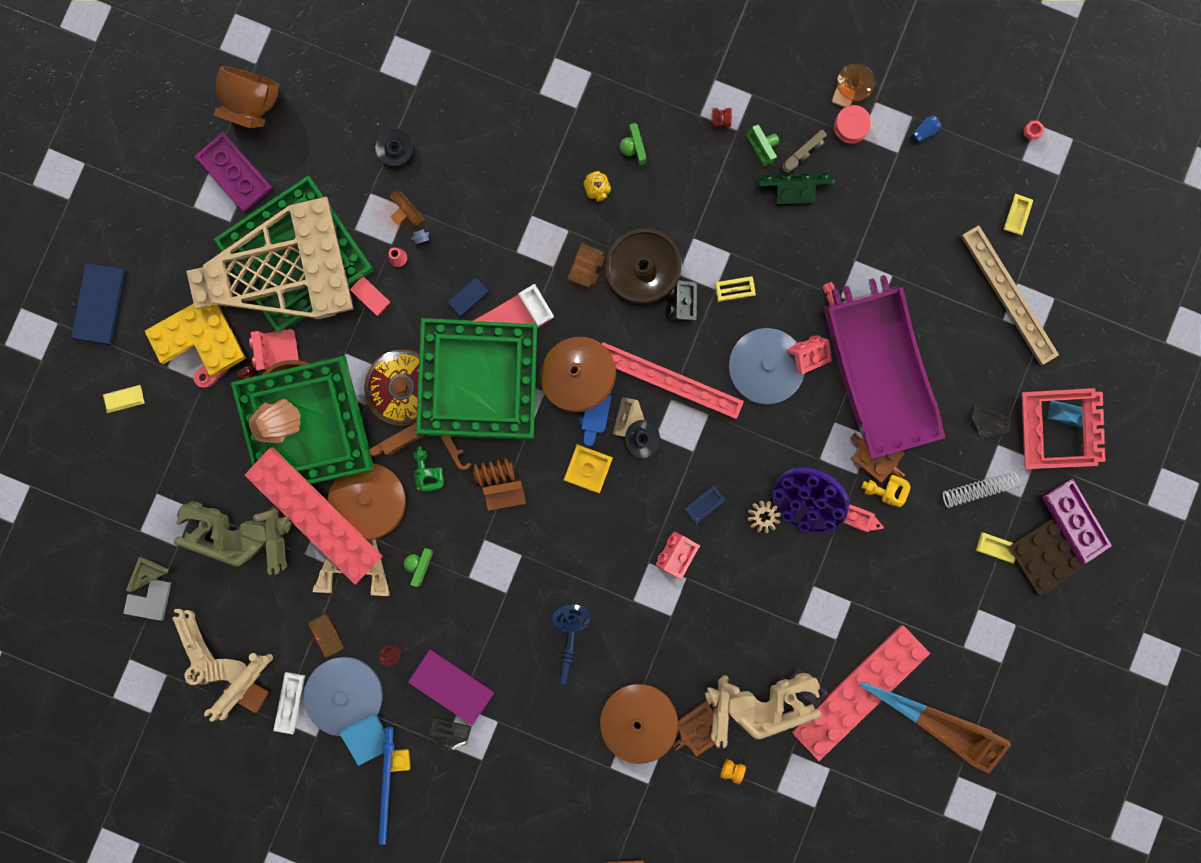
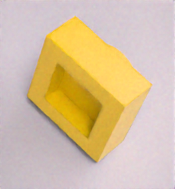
(400, 760)

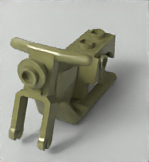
(238, 545)

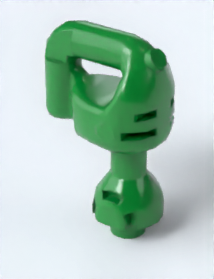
(426, 473)

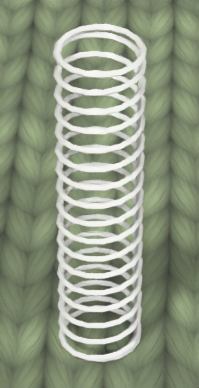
(978, 486)

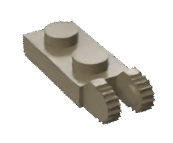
(803, 153)

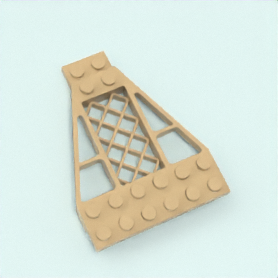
(319, 258)

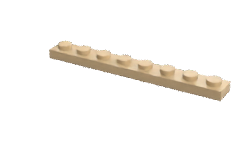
(1009, 295)

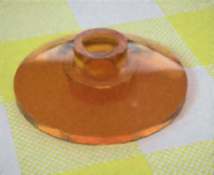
(862, 76)

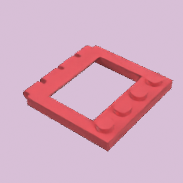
(1033, 428)

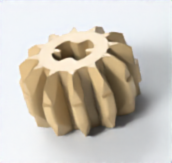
(770, 513)

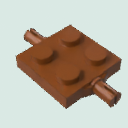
(878, 467)
(696, 729)

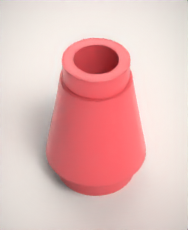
(397, 261)

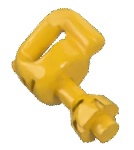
(889, 492)

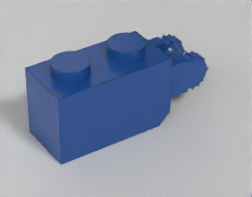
(594, 421)

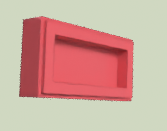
(370, 296)

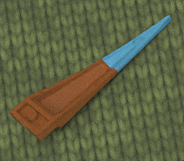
(968, 740)

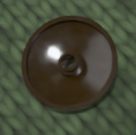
(639, 250)

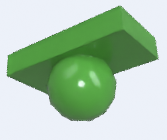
(633, 145)
(418, 565)

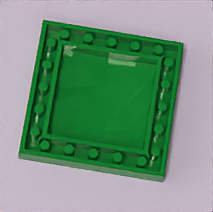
(298, 300)
(476, 379)
(331, 429)

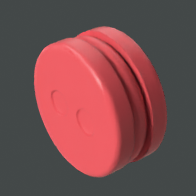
(852, 124)

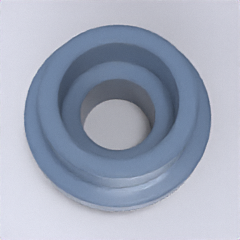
(420, 236)

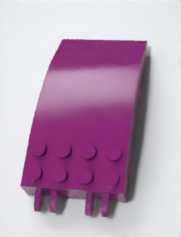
(883, 370)

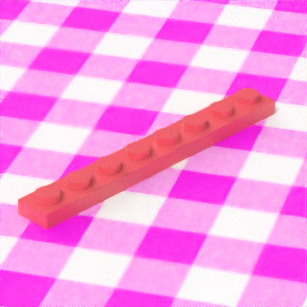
(675, 382)

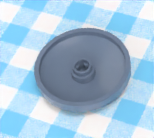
(763, 367)
(342, 694)

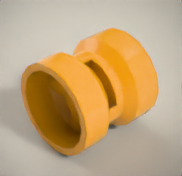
(733, 771)

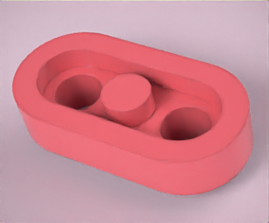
(209, 381)

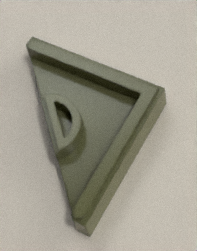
(144, 572)

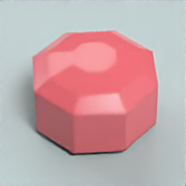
(1033, 130)

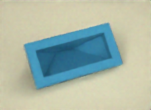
(1065, 413)

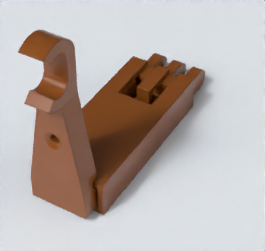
(407, 437)

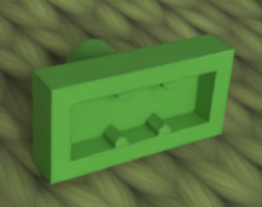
(763, 145)

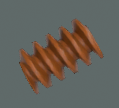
(494, 473)

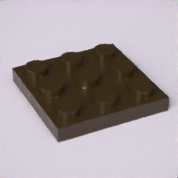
(1045, 557)

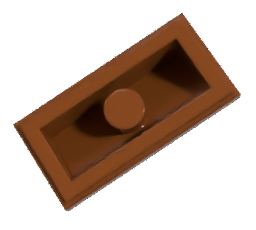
(253, 697)

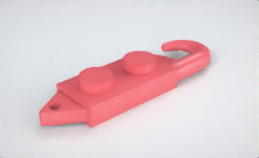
(862, 519)

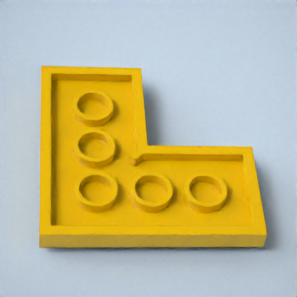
(201, 329)

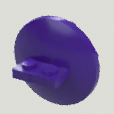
(811, 500)

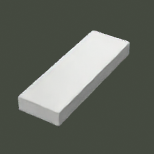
(289, 703)

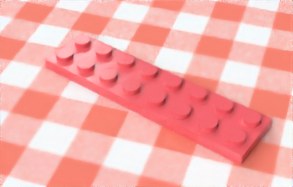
(313, 515)
(852, 702)

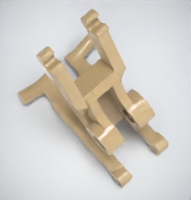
(216, 670)

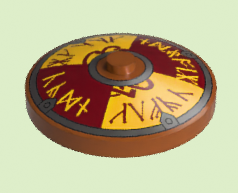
(393, 387)

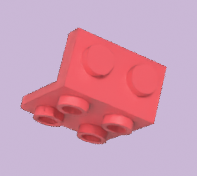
(273, 348)

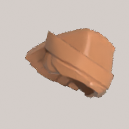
(275, 421)

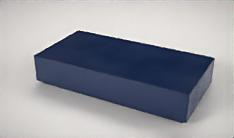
(468, 297)
(704, 504)

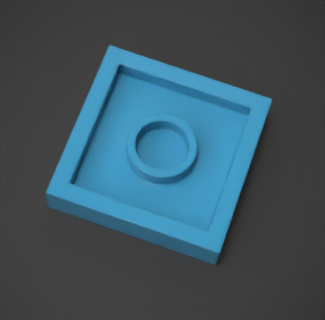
(364, 738)

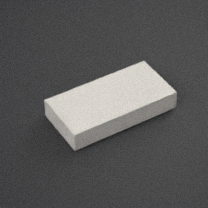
(536, 305)

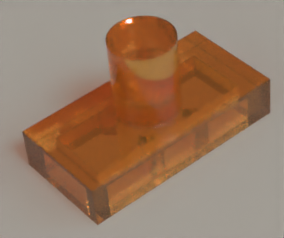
(405, 210)

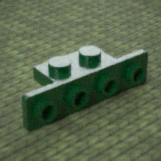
(795, 188)

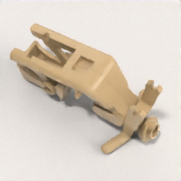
(758, 717)

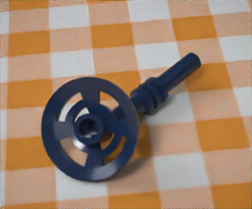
(572, 627)

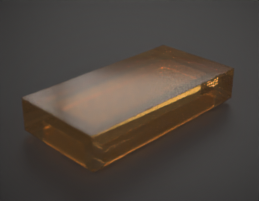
(326, 635)

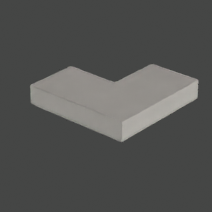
(151, 606)

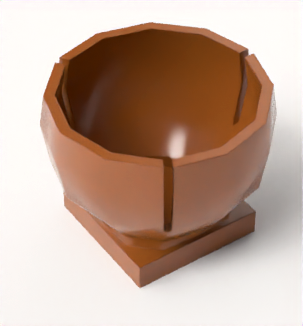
(244, 97)

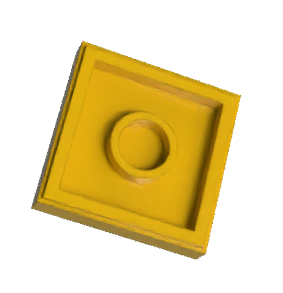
(588, 468)

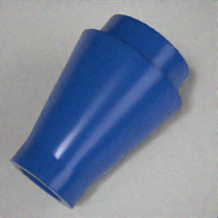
(929, 127)

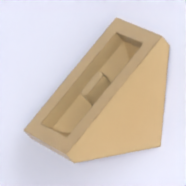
(628, 413)

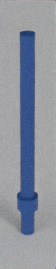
(387, 748)

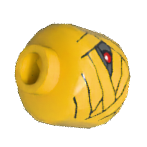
(597, 186)

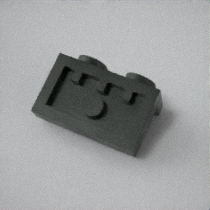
(682, 302)

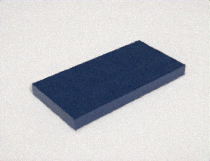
(98, 303)

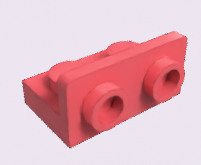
(811, 354)
(677, 555)

